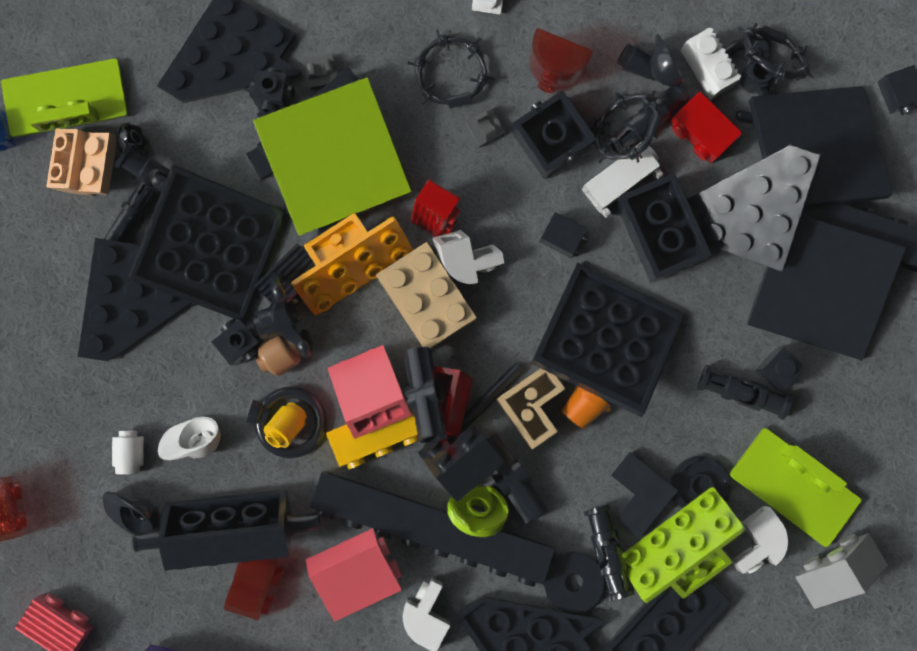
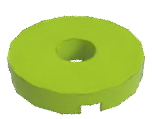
(479, 523)

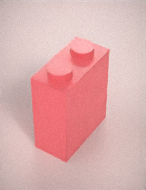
(368, 392)
(354, 574)

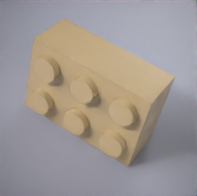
(426, 297)

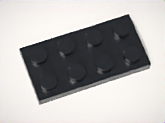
(670, 621)

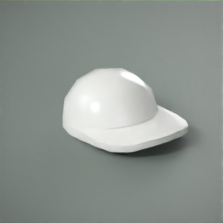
(185, 441)

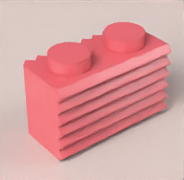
(54, 625)

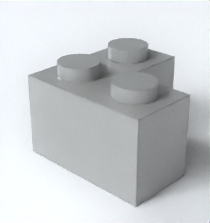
(843, 572)

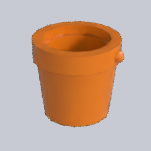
(584, 407)

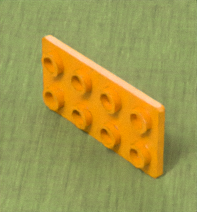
(348, 259)

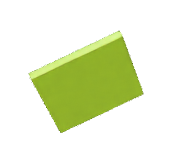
(332, 156)

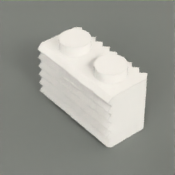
(710, 63)

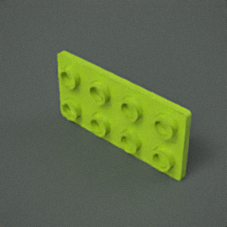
(64, 98)
(796, 486)
(684, 548)

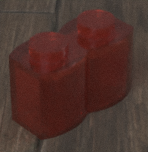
(251, 588)

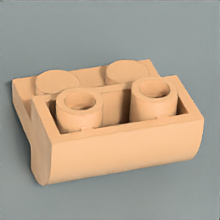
(81, 162)

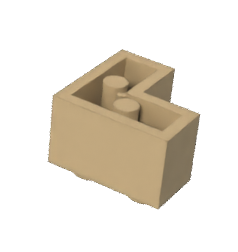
(523, 406)

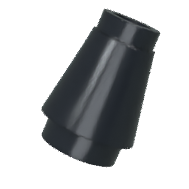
(635, 61)

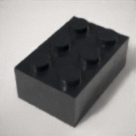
(662, 227)

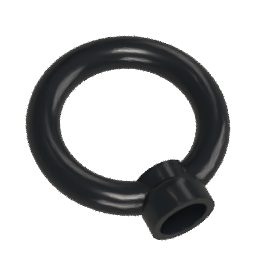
(260, 412)

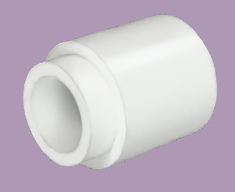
(127, 452)

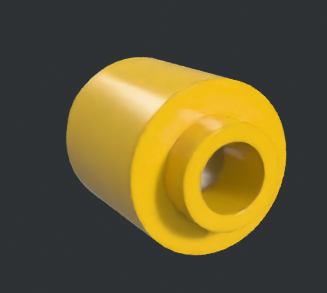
(285, 425)

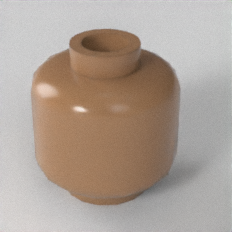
(277, 355)

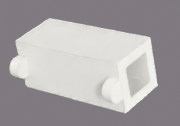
(620, 179)

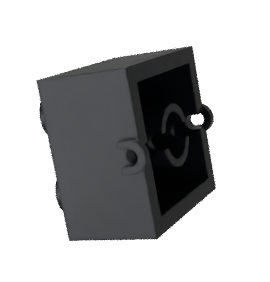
(553, 134)

